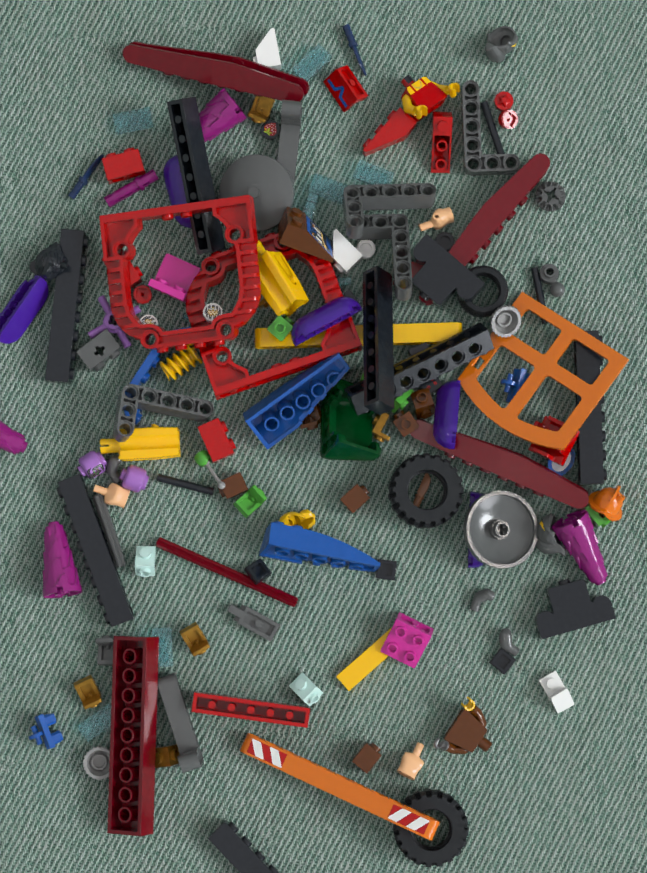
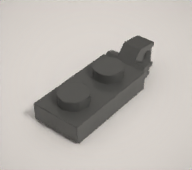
(254, 621)

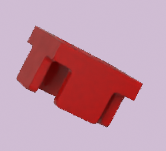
(554, 455)

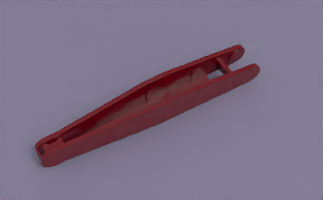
(218, 70)
(496, 211)
(508, 466)

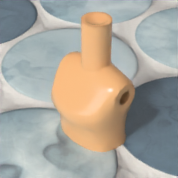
(438, 220)
(113, 494)
(411, 762)

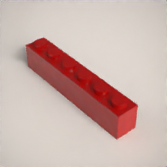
(250, 709)

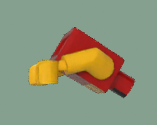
(425, 96)

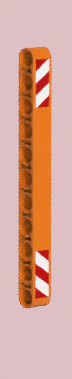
(340, 786)

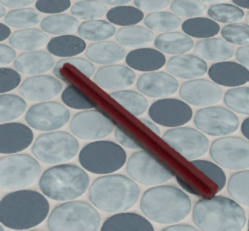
(226, 571)

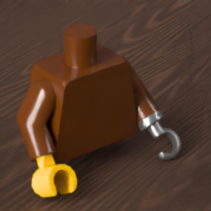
(466, 731)

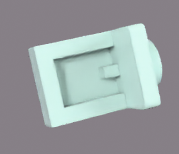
(145, 561)
(306, 689)

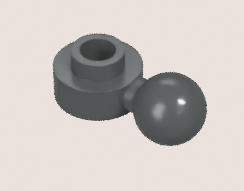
(556, 289)

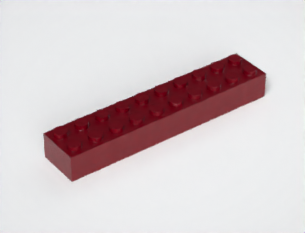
(133, 735)

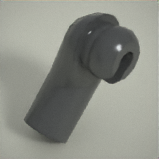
(111, 469)
(481, 596)
(505, 641)

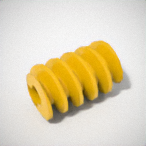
(180, 362)

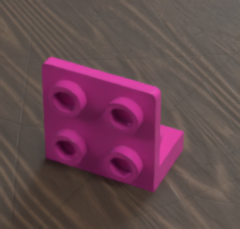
(174, 277)
(407, 640)

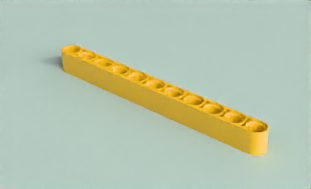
(402, 335)

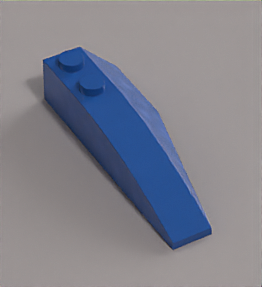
(290, 403)
(300, 544)

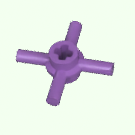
(110, 327)

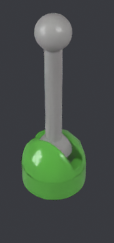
(203, 459)

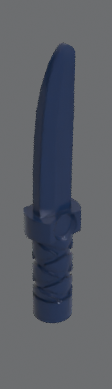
(353, 45)
(82, 180)

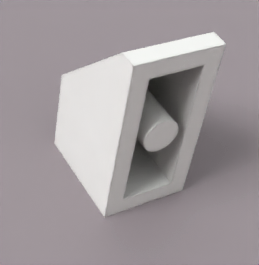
(267, 51)
(344, 253)

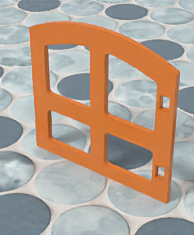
(544, 366)

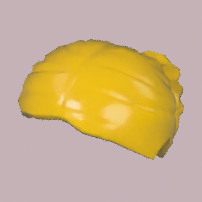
(304, 518)

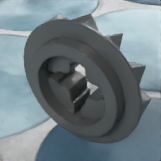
(553, 204)

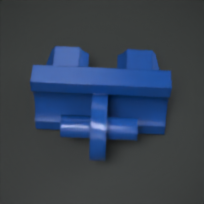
(514, 382)
(49, 739)

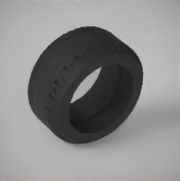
(502, 285)

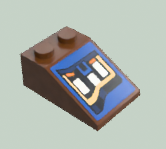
(302, 234)

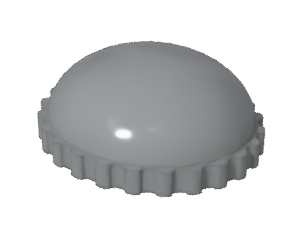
(505, 321)
(97, 762)

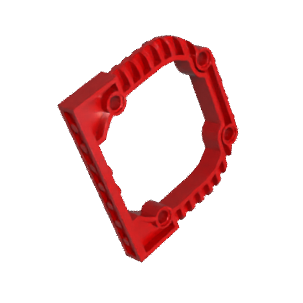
(122, 229)
(231, 378)

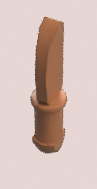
(422, 490)

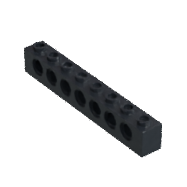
(476, 335)

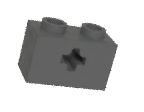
(89, 352)

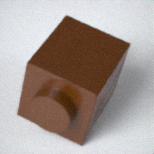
(234, 486)
(355, 498)
(367, 756)

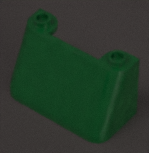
(344, 432)

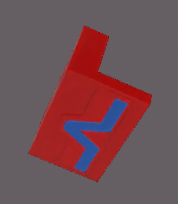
(345, 88)

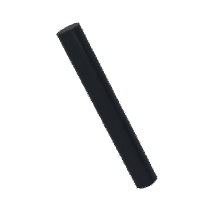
(492, 128)
(538, 288)
(185, 484)

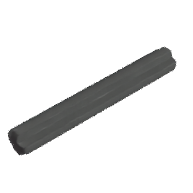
(109, 530)

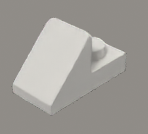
(556, 691)

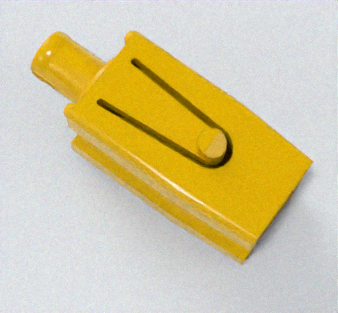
(279, 283)
(145, 444)

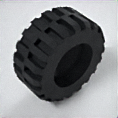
(451, 485)
(456, 836)

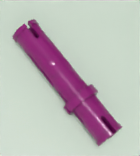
(131, 188)

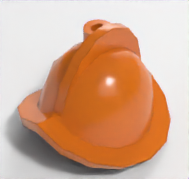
(607, 502)

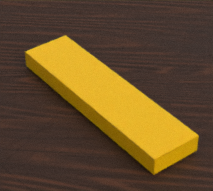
(363, 664)

